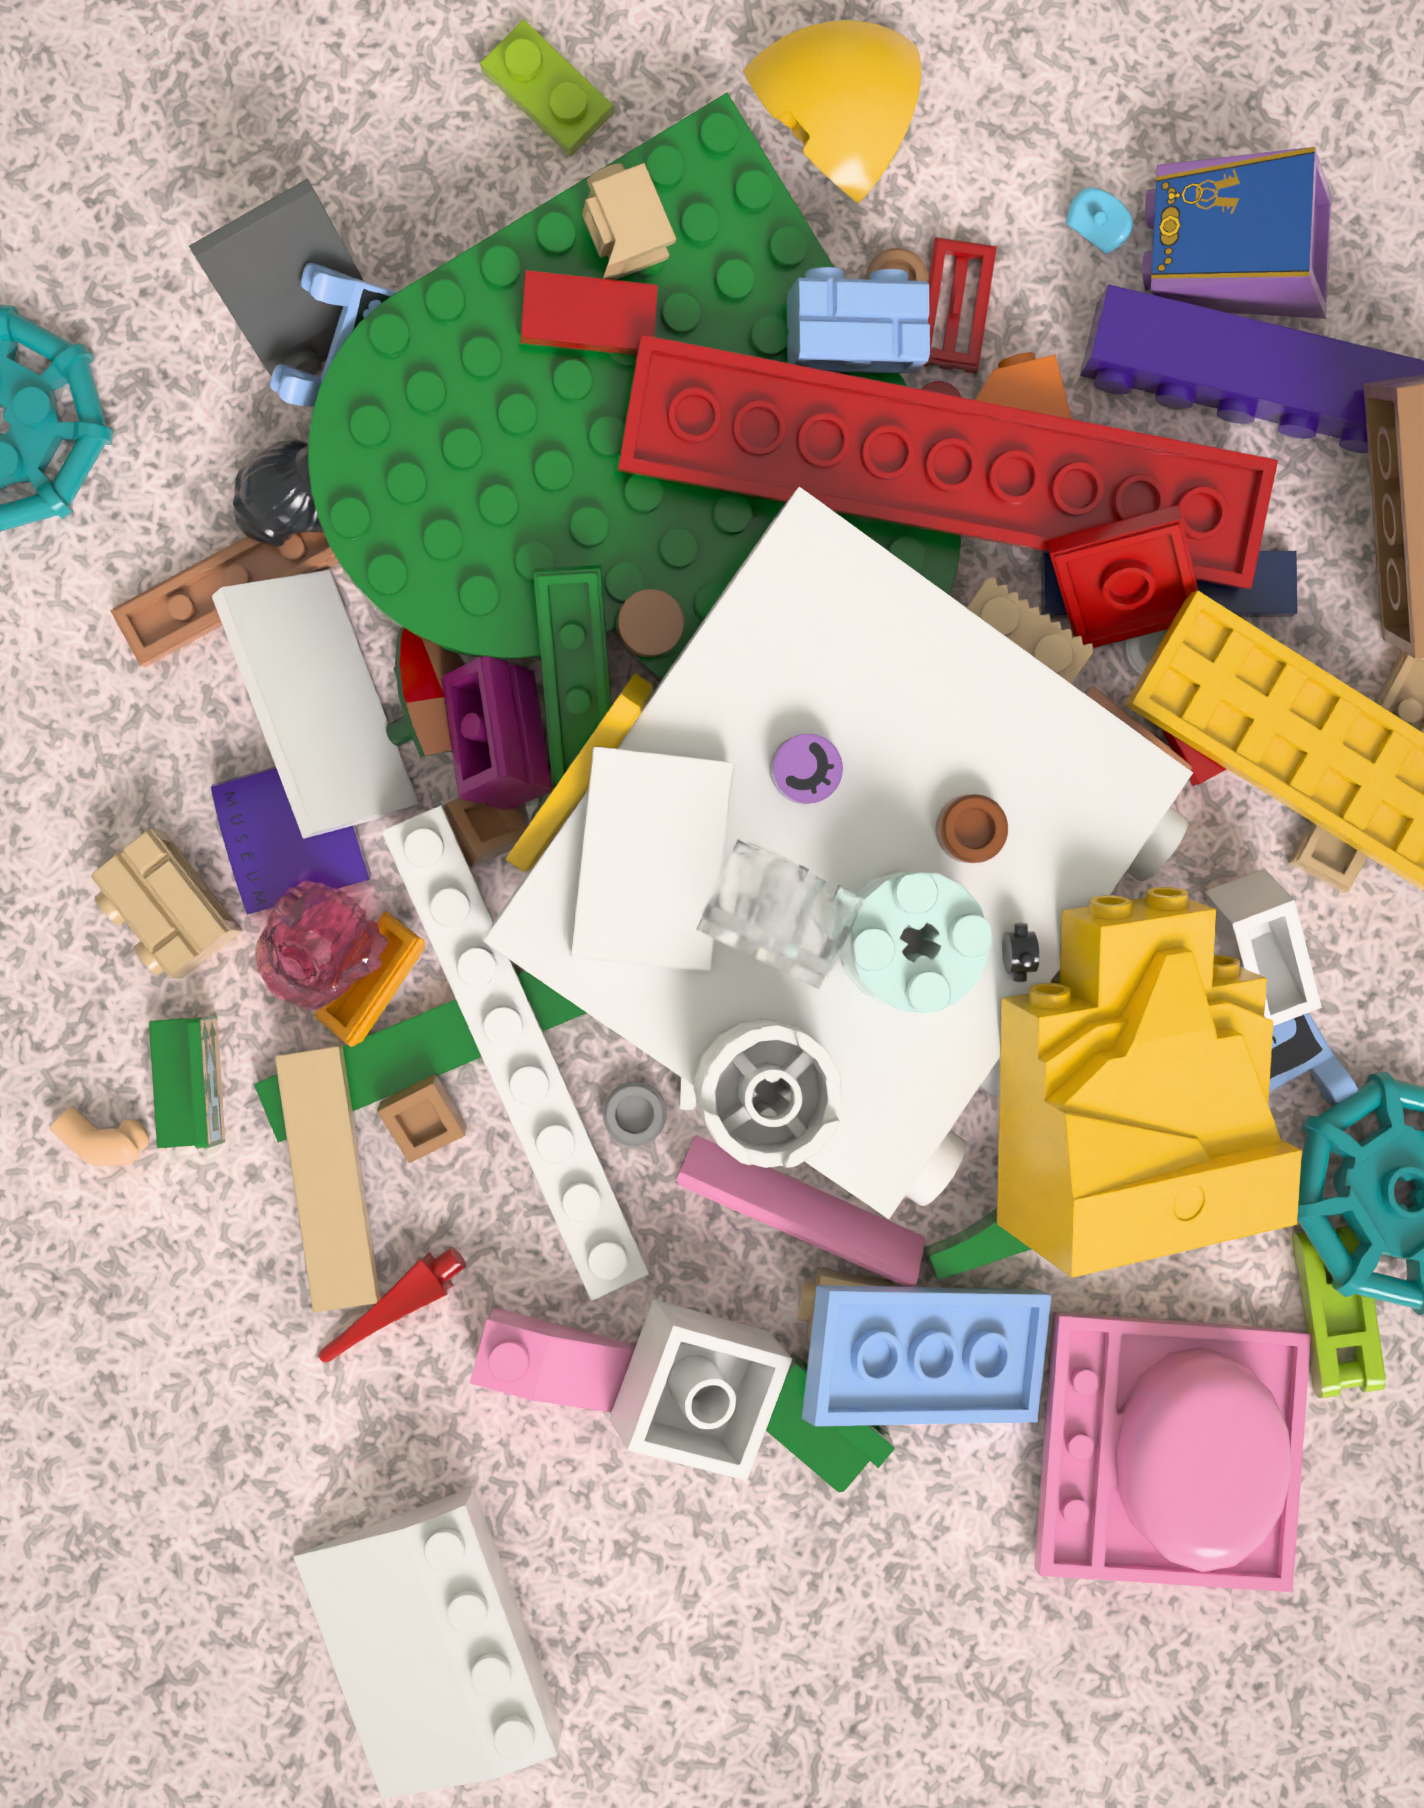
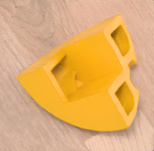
(843, 94)

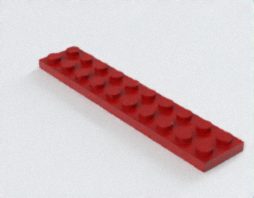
(931, 457)

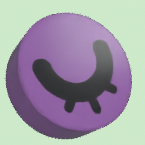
(806, 768)

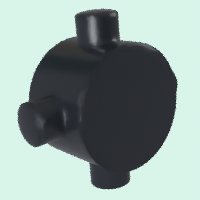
(1020, 952)

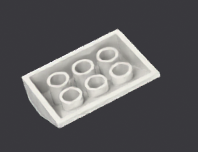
(431, 1649)

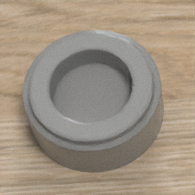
(634, 1113)

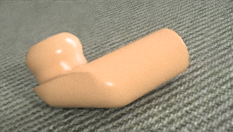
(101, 1146)

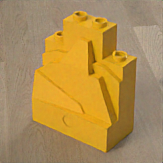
(1139, 1093)

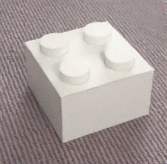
(699, 1390)

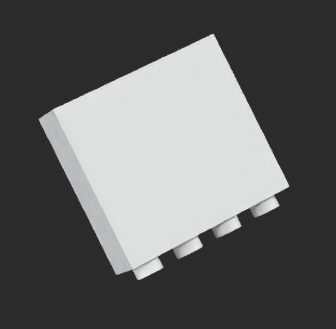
(923, 709)

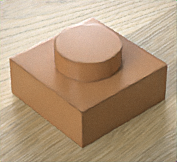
(484, 830)
(422, 1118)

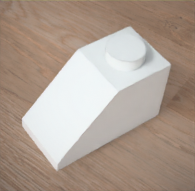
(1264, 932)

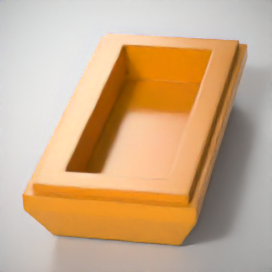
(365, 1000)

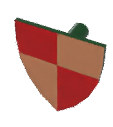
(420, 691)

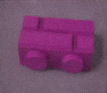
(496, 733)

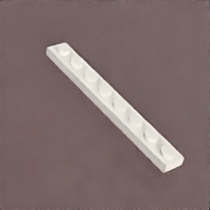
(516, 1053)

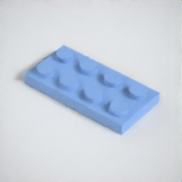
(925, 1355)

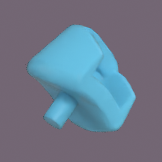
(1100, 218)

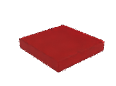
(1124, 576)

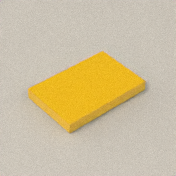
(576, 778)

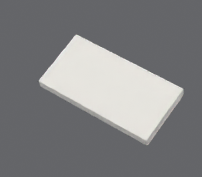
(315, 701)

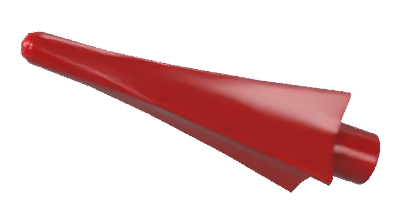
(419, 1286)

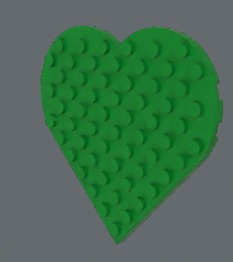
(473, 458)

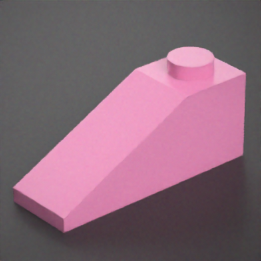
(550, 1362)

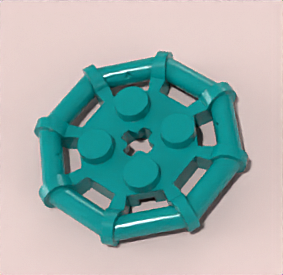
(36, 423)
(1367, 1191)

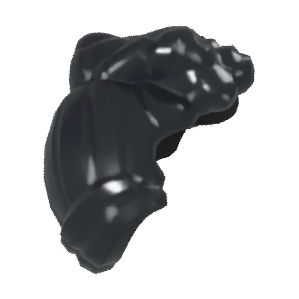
(276, 495)

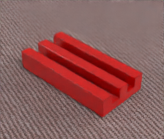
(963, 250)

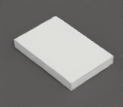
(650, 858)

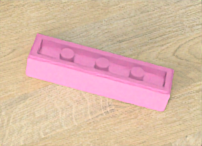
(803, 1212)

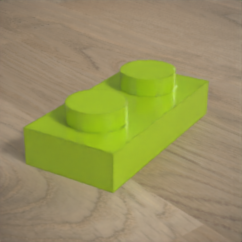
(547, 88)

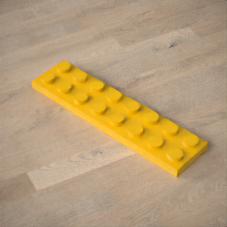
(1290, 732)

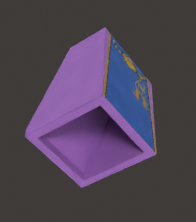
(1242, 234)

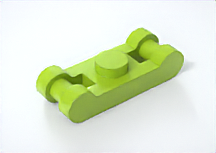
(1338, 1323)

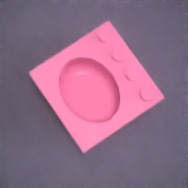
(1172, 1452)

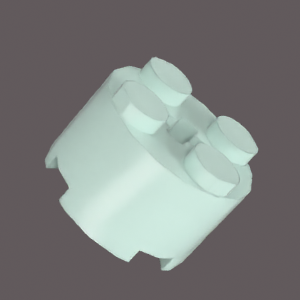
(952, 949)

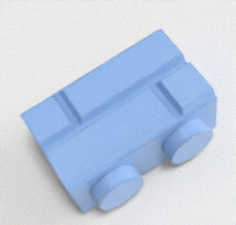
(858, 322)

